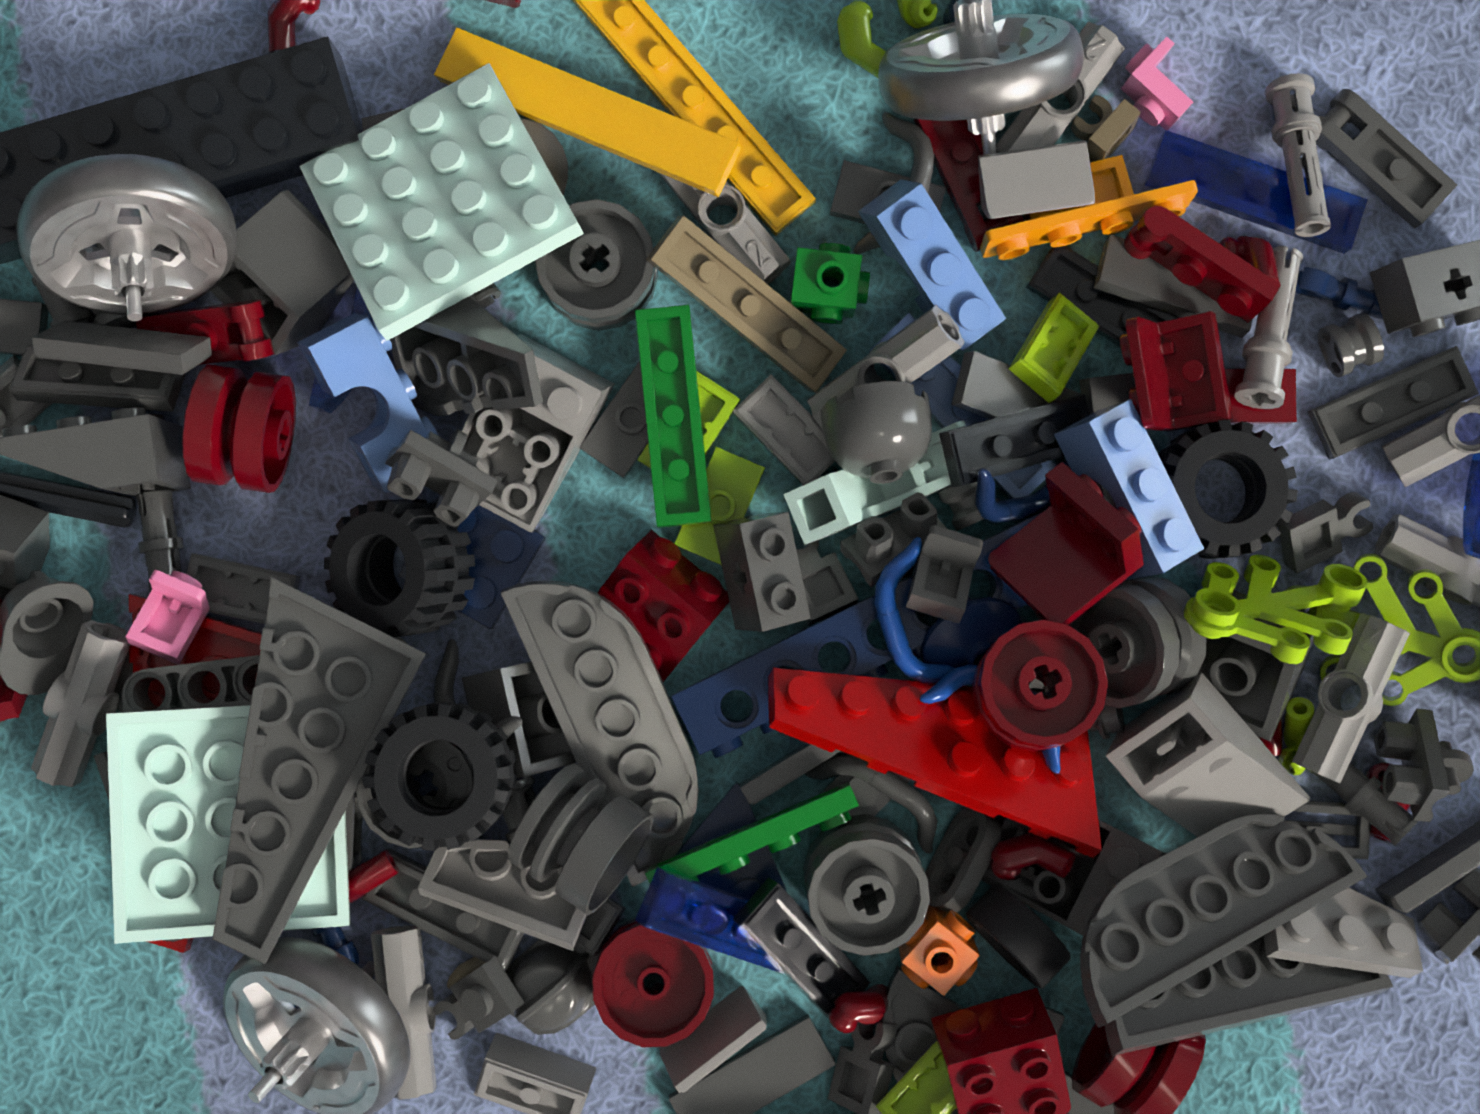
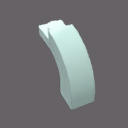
(846, 500)

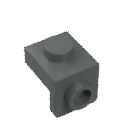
(944, 573)

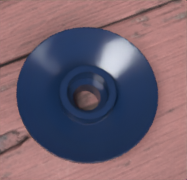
(969, 640)

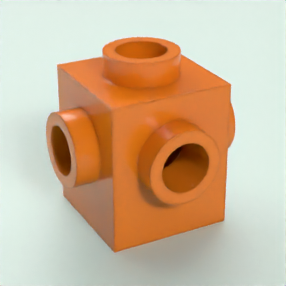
(944, 934)

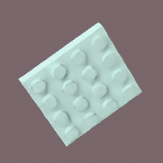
(439, 202)
(171, 824)

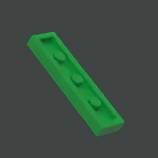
(673, 416)
(776, 830)

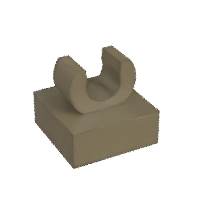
(1110, 131)

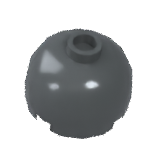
(878, 430)

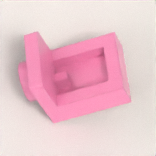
(1151, 90)
(169, 616)

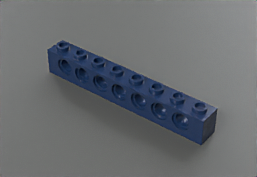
(701, 702)

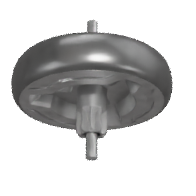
(981, 67)
(129, 209)
(335, 1051)

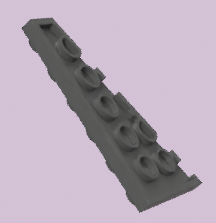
(311, 720)

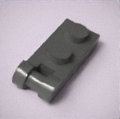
(1383, 159)

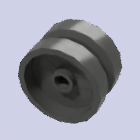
(595, 297)
(1143, 640)
(871, 915)

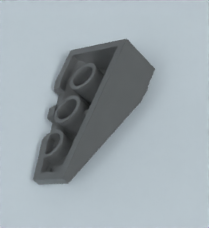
(467, 362)

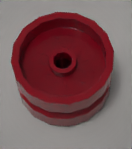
(239, 428)
(1063, 663)
(658, 1013)
(1140, 1080)

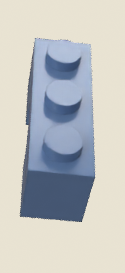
(922, 243)
(354, 356)
(1121, 457)

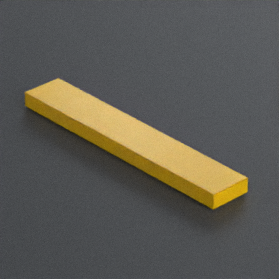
(695, 97)
(597, 114)

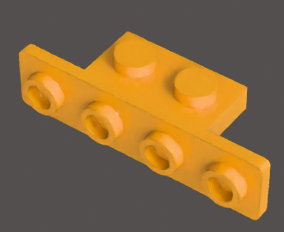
(1113, 212)

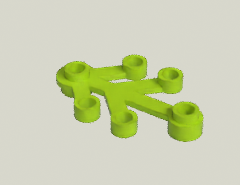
(1219, 614)
(1437, 647)

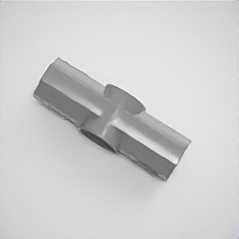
(1043, 124)
(742, 237)
(907, 353)
(1432, 445)
(1417, 547)
(1367, 663)
(80, 703)
(402, 977)

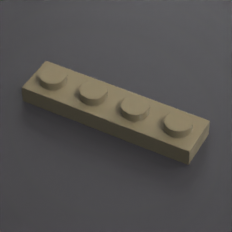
(746, 303)

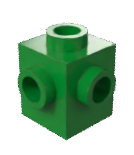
(833, 263)

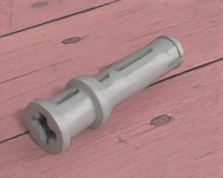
(1297, 135)
(1268, 351)

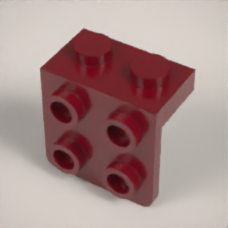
(1177, 371)
(1070, 550)
(665, 598)
(1003, 1057)

